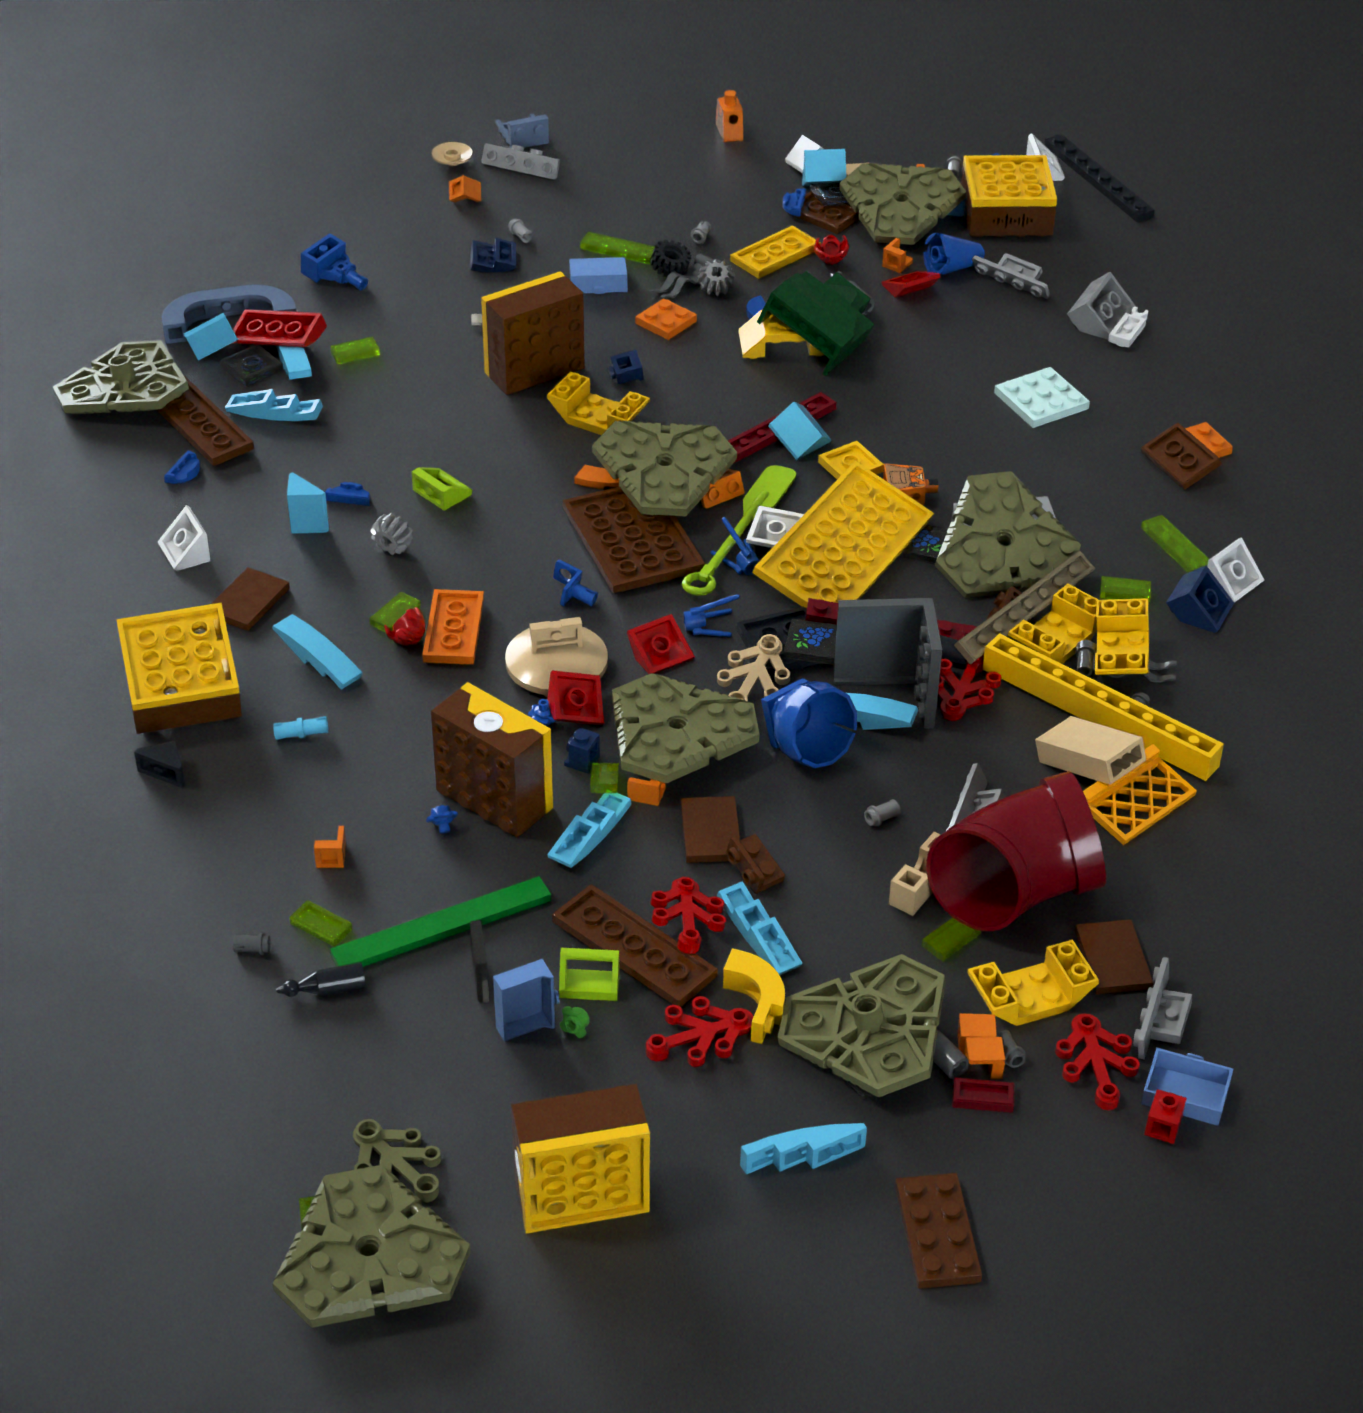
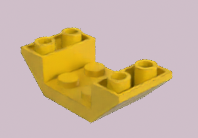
(754, 336)
(590, 411)
(1060, 630)
(1122, 637)
(1037, 989)

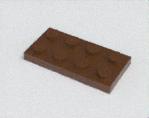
(938, 1230)

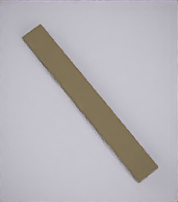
(1024, 606)

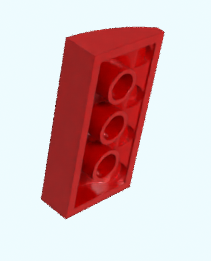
(279, 328)

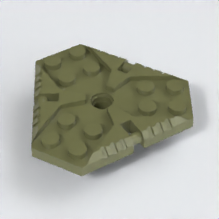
(901, 199)
(124, 379)
(664, 465)
(998, 513)
(676, 728)
(875, 1023)
(364, 1243)

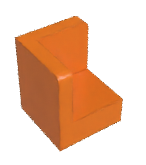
(463, 188)
(895, 258)
(645, 791)
(331, 852)
(975, 1026)
(986, 1051)

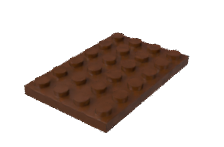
(630, 545)

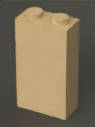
(1091, 750)

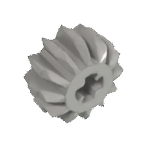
(716, 277)
(391, 534)

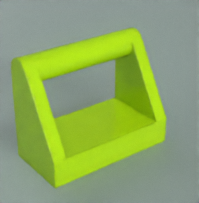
(426, 484)
(589, 983)

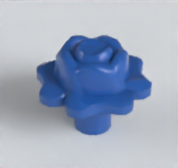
(542, 712)
(441, 817)

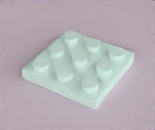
(1041, 397)

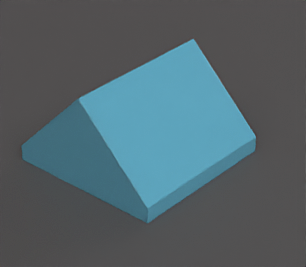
(824, 166)
(210, 336)
(799, 431)
(306, 506)

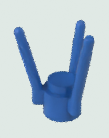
(745, 559)
(696, 617)

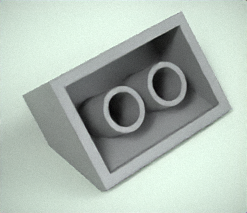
(1100, 307)

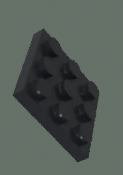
(775, 624)

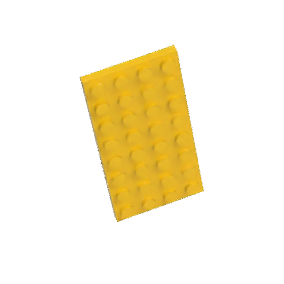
(844, 540)

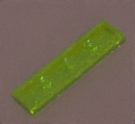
(617, 247)
(1174, 543)

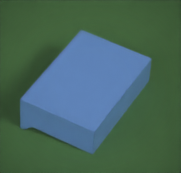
(599, 274)
(524, 1000)
(1190, 1077)

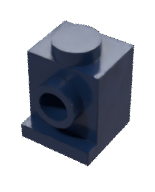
(626, 367)
(583, 750)

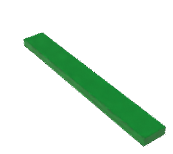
(442, 923)

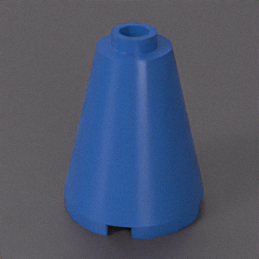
(950, 253)

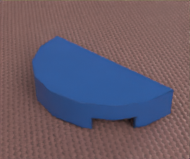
(794, 202)
(754, 306)
(184, 469)
(348, 493)

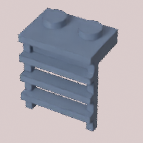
(525, 131)

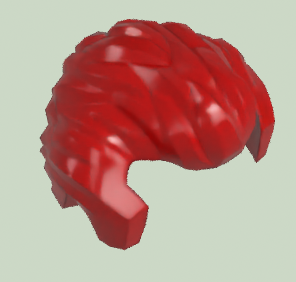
(831, 249)
(408, 628)

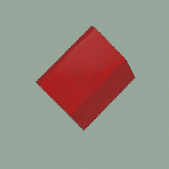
(910, 282)
(659, 645)
(575, 697)

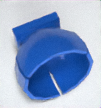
(804, 720)

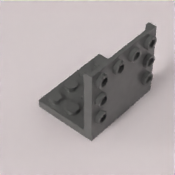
(890, 645)

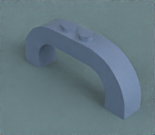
(213, 302)

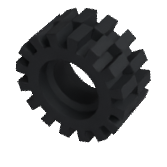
(670, 258)

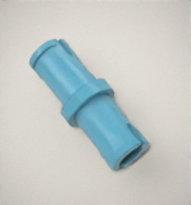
(301, 728)

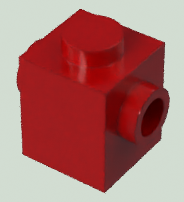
(1167, 1110)

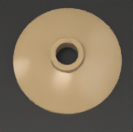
(452, 153)

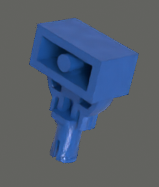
(329, 261)

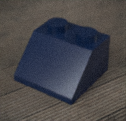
(1200, 600)

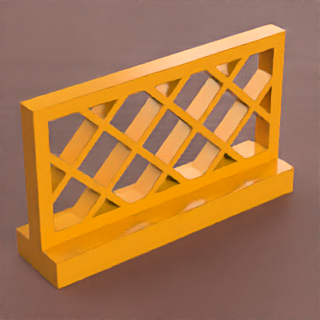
(1100, 793)

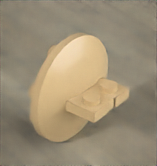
(555, 647)

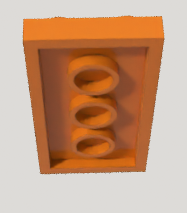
(453, 627)

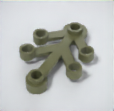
(371, 1136)

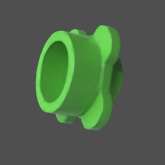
(574, 1021)

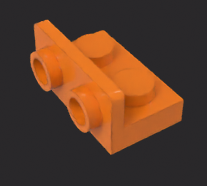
(726, 488)

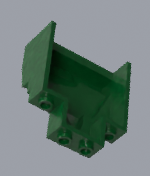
(822, 314)

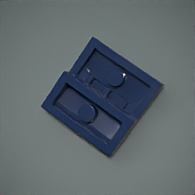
(493, 257)

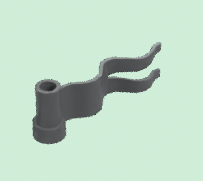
(691, 276)
(1086, 663)

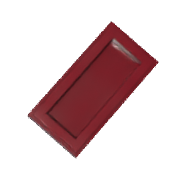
(983, 1095)

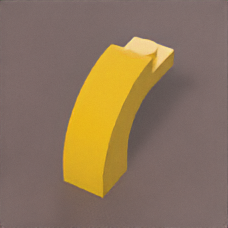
(761, 982)

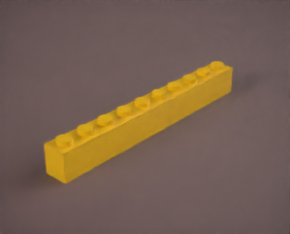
(1102, 705)

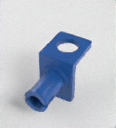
(573, 587)

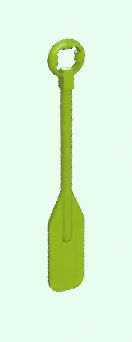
(765, 492)

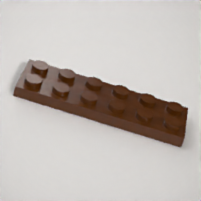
(206, 426)
(642, 948)

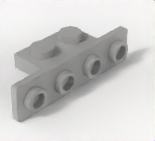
(520, 160)
(1015, 272)
(974, 795)
(1165, 1013)

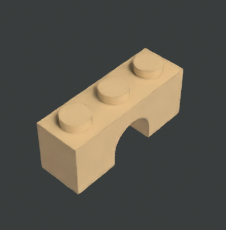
(911, 885)

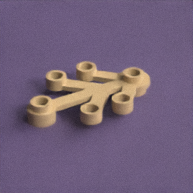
(767, 648)

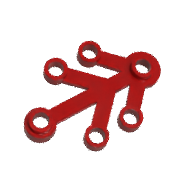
(955, 706)
(686, 891)
(736, 1023)
(1088, 1029)

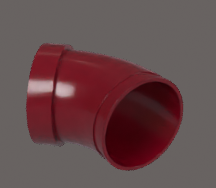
(1017, 854)

